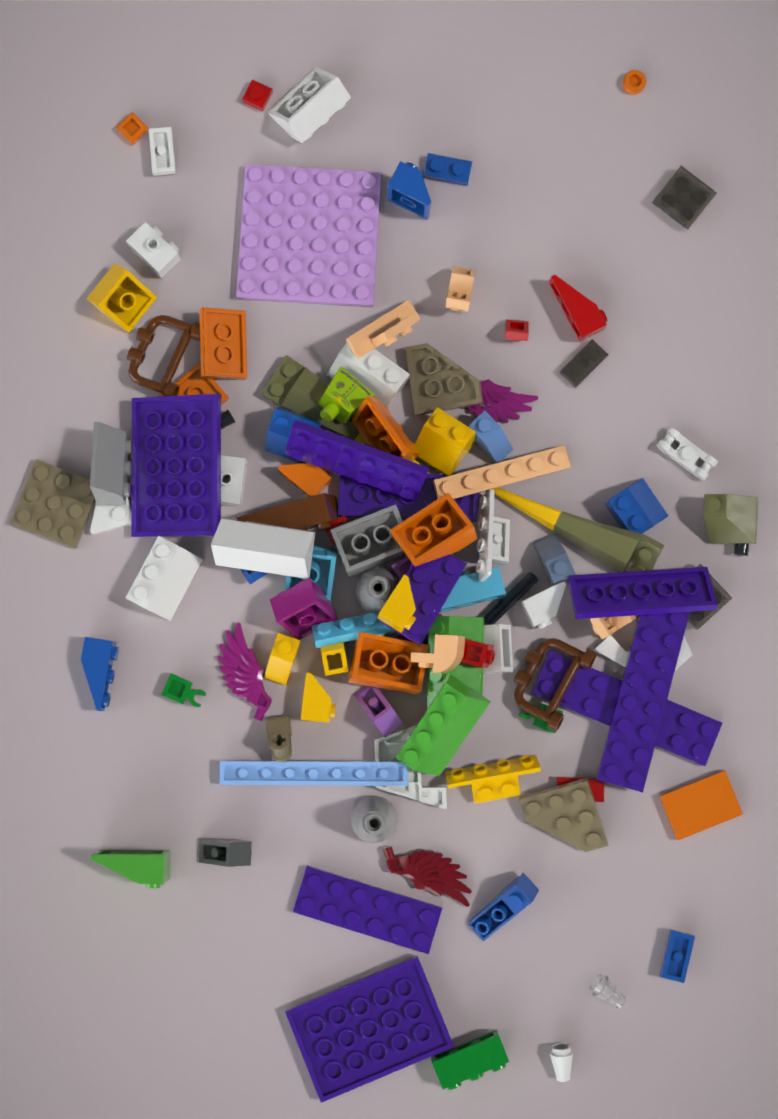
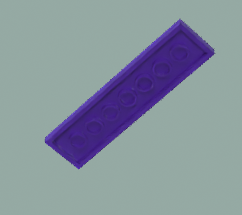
(596, 695)
(642, 699)

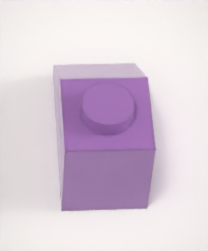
(379, 710)

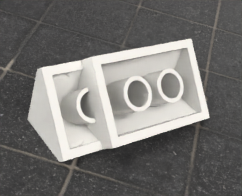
(263, 548)

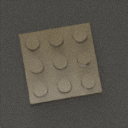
(54, 504)

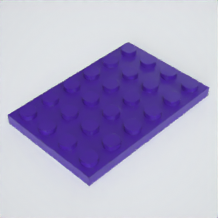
(176, 466)
(369, 1029)

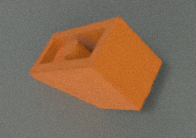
(306, 477)

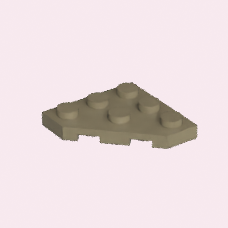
(439, 381)
(567, 813)

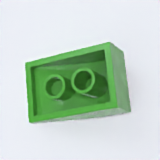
(140, 866)

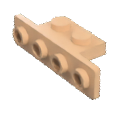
(384, 329)

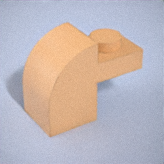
(460, 289)
(608, 625)
(446, 656)

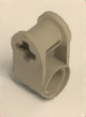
(279, 737)

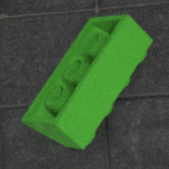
(470, 675)
(443, 727)

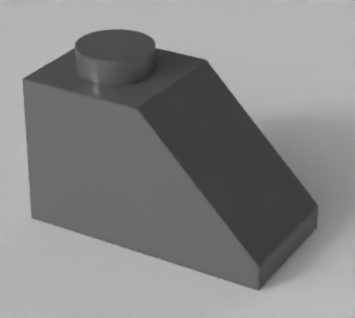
(225, 852)

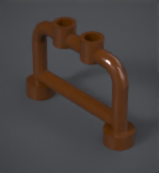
(146, 337)
(534, 658)

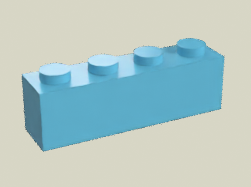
(470, 591)

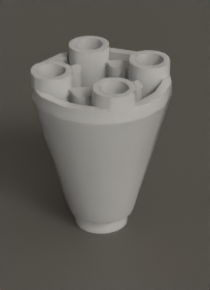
(365, 594)
(376, 808)

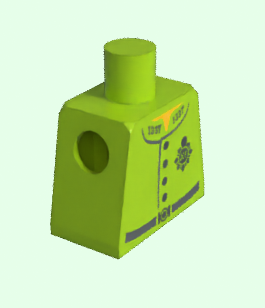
(343, 397)

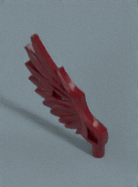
(429, 873)

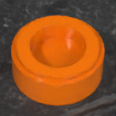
(634, 82)

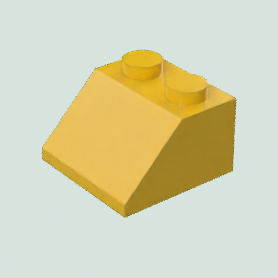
(121, 297)
(444, 442)

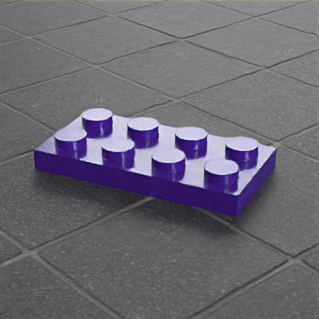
(430, 588)

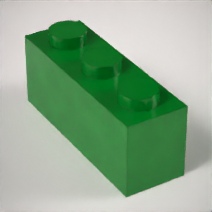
(470, 1060)

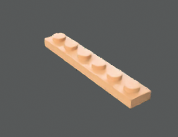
(502, 473)

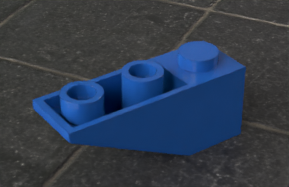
(97, 664)
(504, 906)

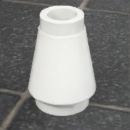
(562, 1061)

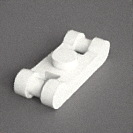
(687, 454)

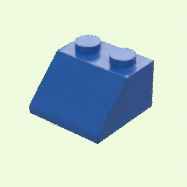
(409, 190)
(280, 429)
(636, 508)

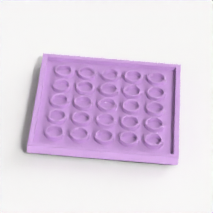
(308, 235)

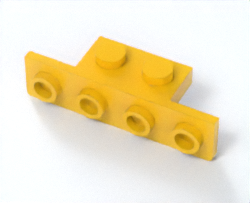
(493, 779)

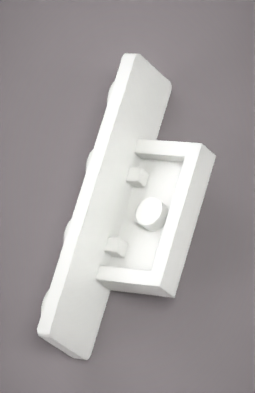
(493, 537)

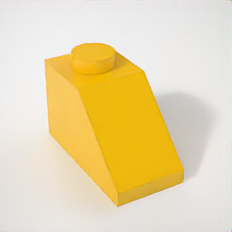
(399, 607)
(282, 658)
(316, 702)

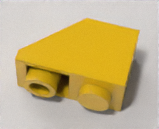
(334, 659)

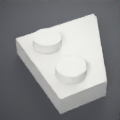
(110, 517)

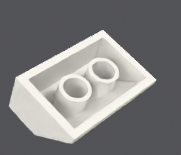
(310, 104)
(374, 372)
(164, 578)

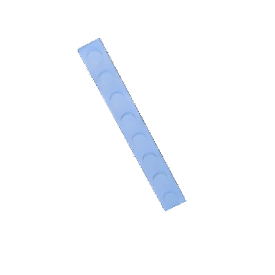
(314, 773)

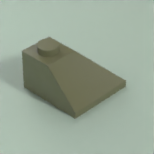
(730, 518)

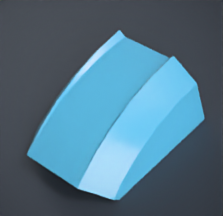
(321, 571)

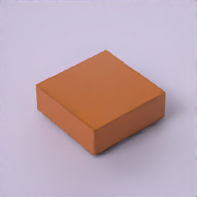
(132, 128)

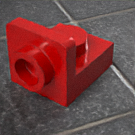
(478, 653)

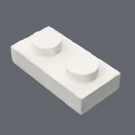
(162, 151)

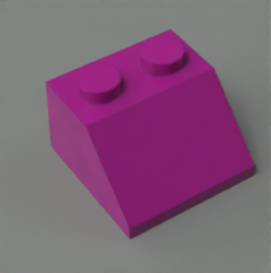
(302, 608)

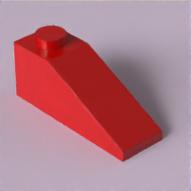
(580, 311)

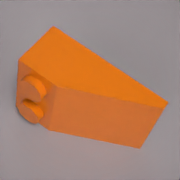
(434, 531)

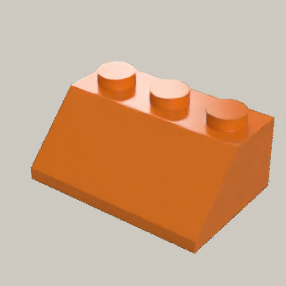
(381, 429)
(386, 664)

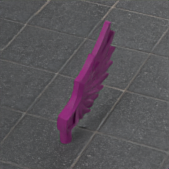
(501, 403)
(244, 672)

